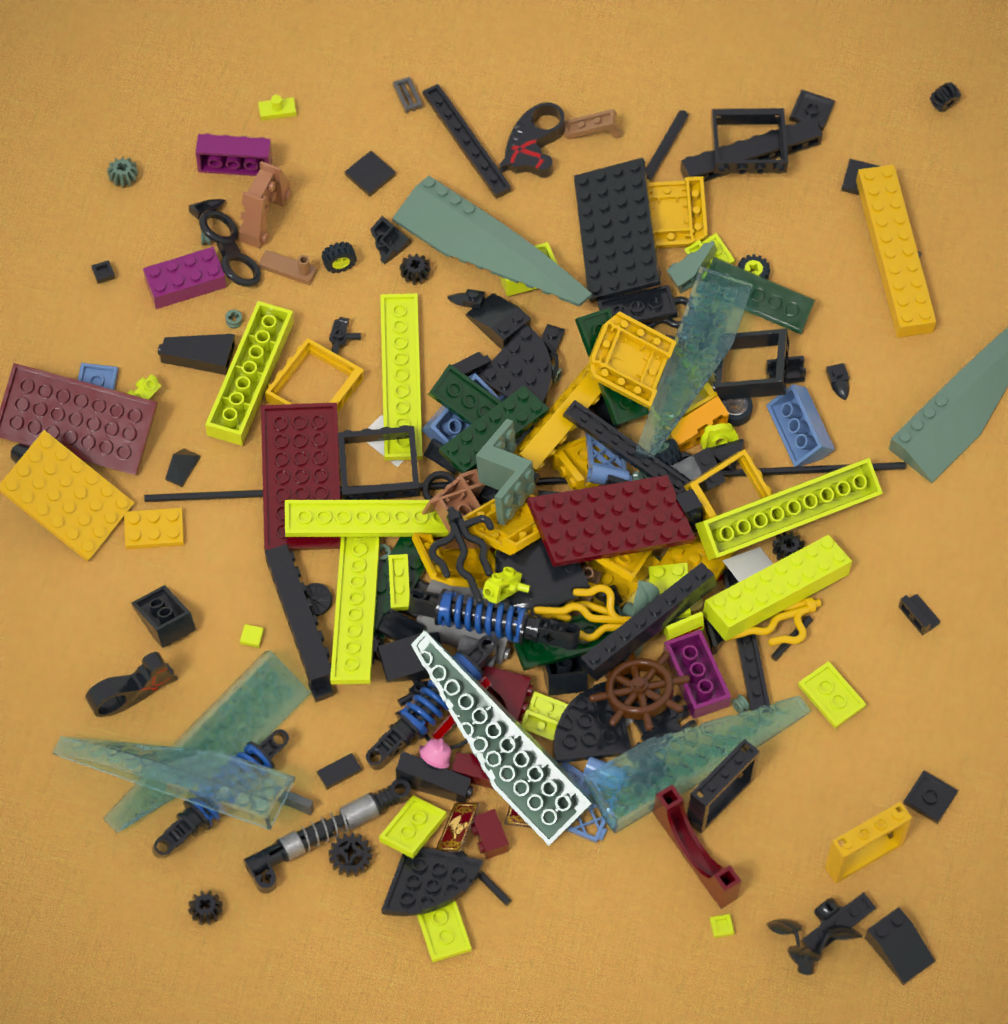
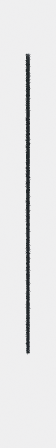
(542, 481)

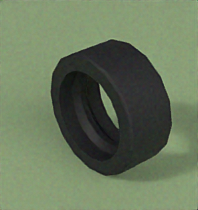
(432, 477)

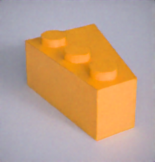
(692, 427)

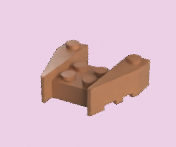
(268, 187)
(461, 496)

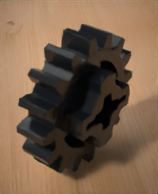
(342, 853)

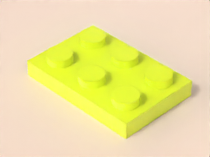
(665, 576)
(831, 695)
(412, 826)
(444, 933)

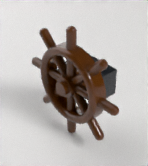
(640, 697)

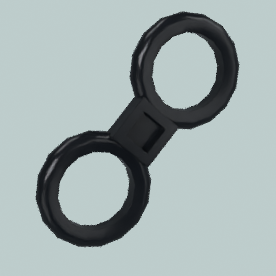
(229, 248)

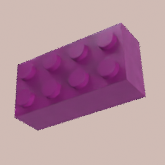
(232, 154)
(184, 277)
(706, 689)

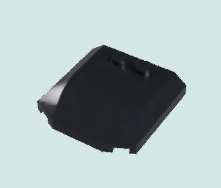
(548, 584)

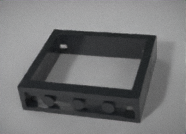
(749, 116)
(758, 387)
(381, 491)
(722, 785)

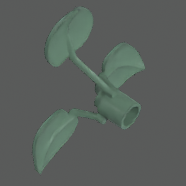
(645, 594)

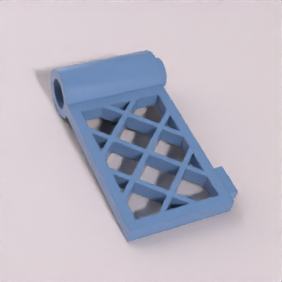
(598, 472)
(591, 765)

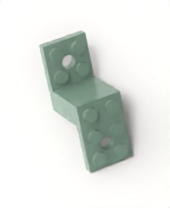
(505, 472)

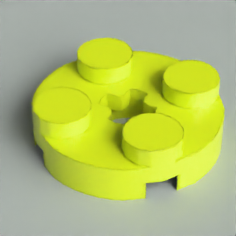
(715, 432)

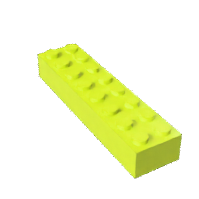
(249, 373)
(776, 587)

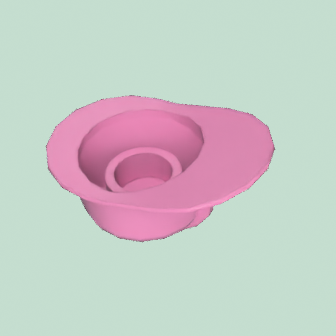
(436, 753)

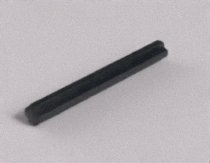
(666, 143)

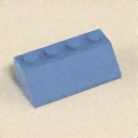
(445, 424)
(800, 426)

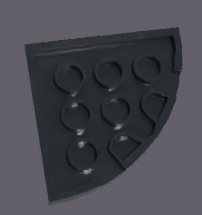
(520, 364)
(586, 730)
(429, 882)

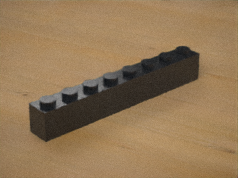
(758, 147)
(298, 615)
(648, 621)

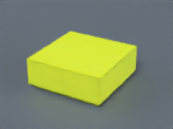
(251, 636)
(721, 926)

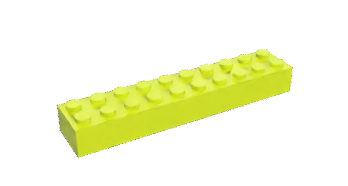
(788, 509)

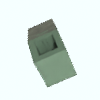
(685, 271)

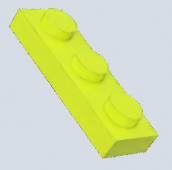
(399, 581)

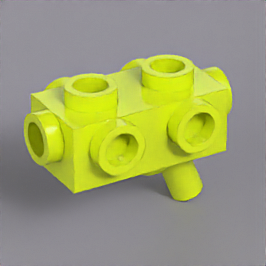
(145, 387)
(503, 585)

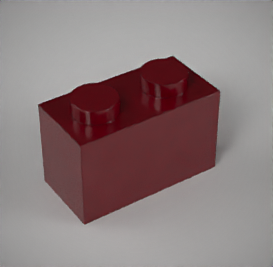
(489, 834)

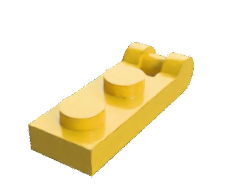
(567, 470)

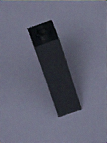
(199, 352)
(433, 780)

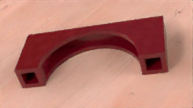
(512, 693)
(719, 881)

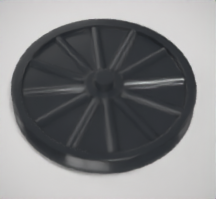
(320, 598)

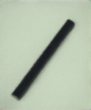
(490, 884)

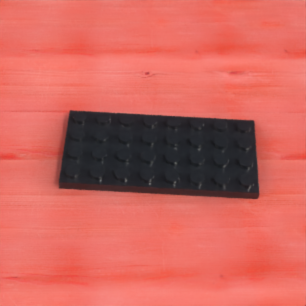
(617, 230)

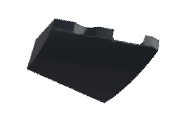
(388, 239)

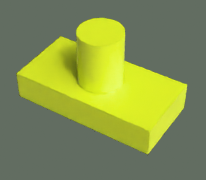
(277, 108)

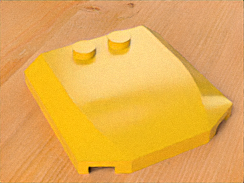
(678, 212)
(630, 358)
(512, 536)
(472, 563)

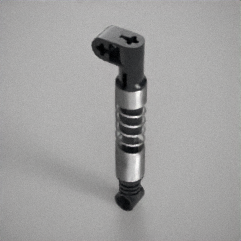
(295, 843)

